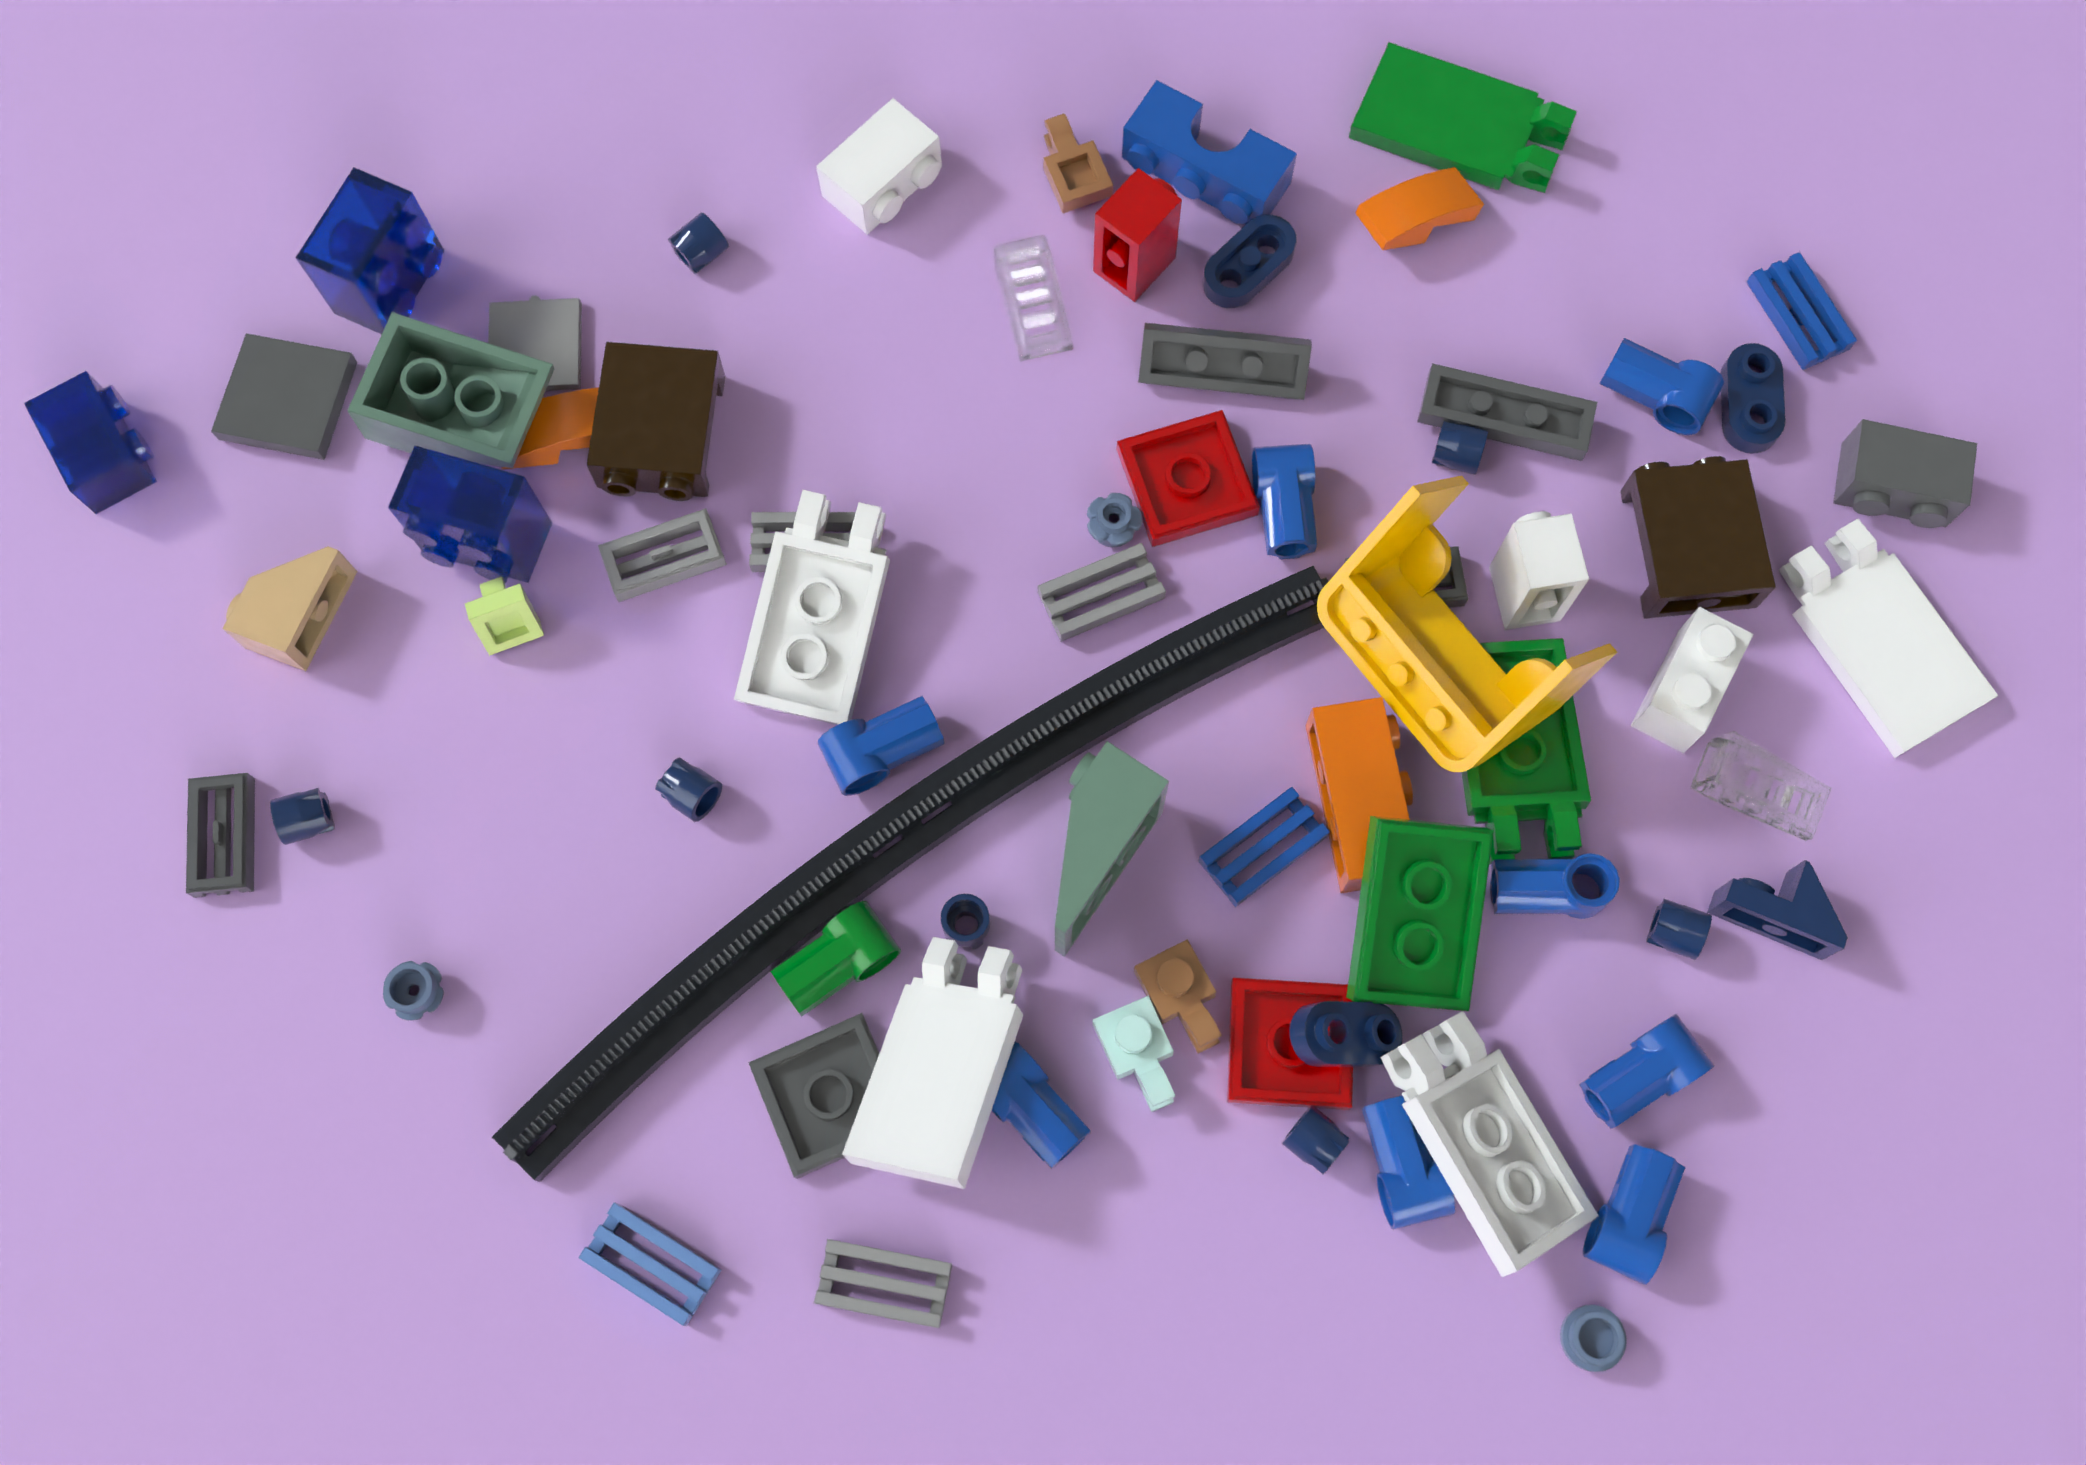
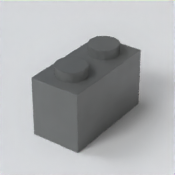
(1905, 474)

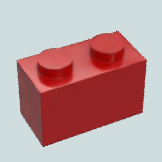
(1136, 234)

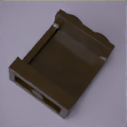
(654, 420)
(1699, 537)

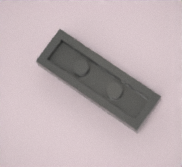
(1224, 361)
(1509, 411)

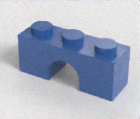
(1236, 181)

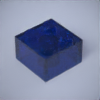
(371, 251)
(470, 515)

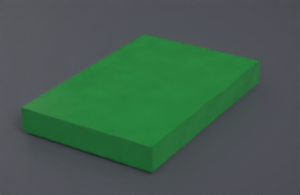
(1419, 913)

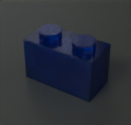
(92, 441)

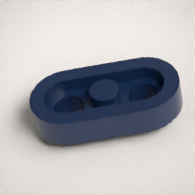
(1246, 264)
(1754, 393)
(1356, 1036)

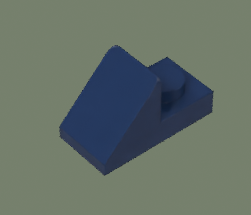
(1796, 917)

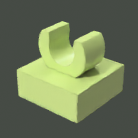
(503, 616)

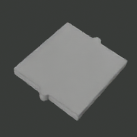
(543, 331)

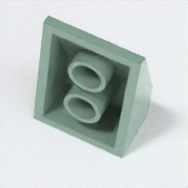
(448, 393)
(1109, 818)

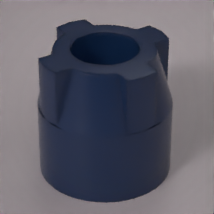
(698, 242)
(1460, 447)
(689, 789)
(301, 815)
(961, 906)
(1679, 929)
(1316, 1139)

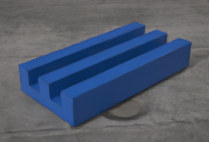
(1809, 307)
(1301, 816)

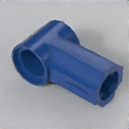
(1675, 391)
(1285, 483)
(865, 752)
(1547, 885)
(1656, 1065)
(1037, 1109)
(1409, 1178)
(1630, 1226)

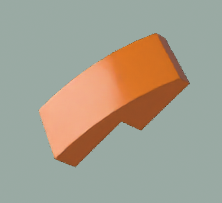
(1412, 208)
(559, 424)

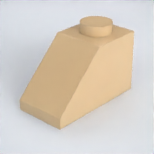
(290, 606)

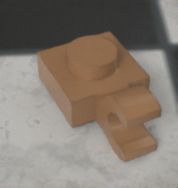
(1073, 169)
(1179, 989)

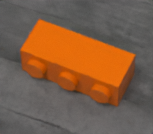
(1356, 778)

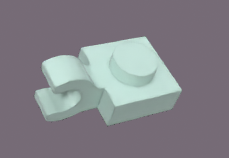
(1136, 1045)

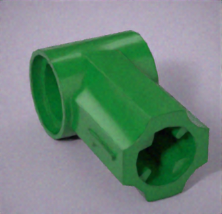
(850, 949)

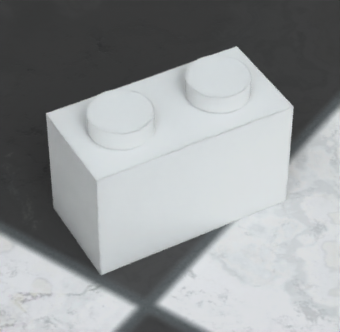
(880, 166)
(1538, 570)
(1692, 680)

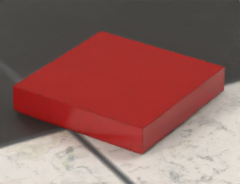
(1187, 478)
(1260, 1051)

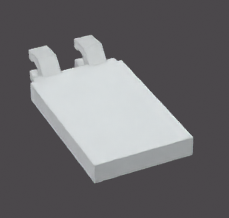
(815, 615)
(1884, 640)
(939, 1069)
(1488, 1143)

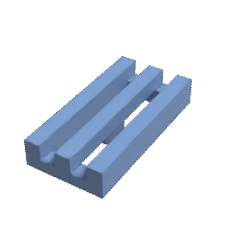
(606, 1235)

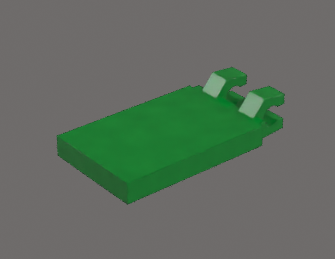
(1461, 120)
(1536, 774)

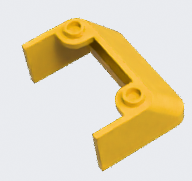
(1420, 652)

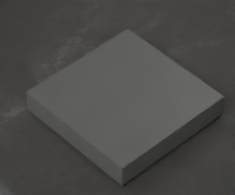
(284, 396)
(817, 1091)

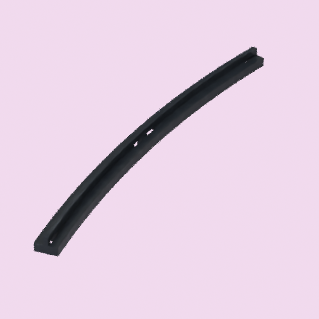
(847, 871)

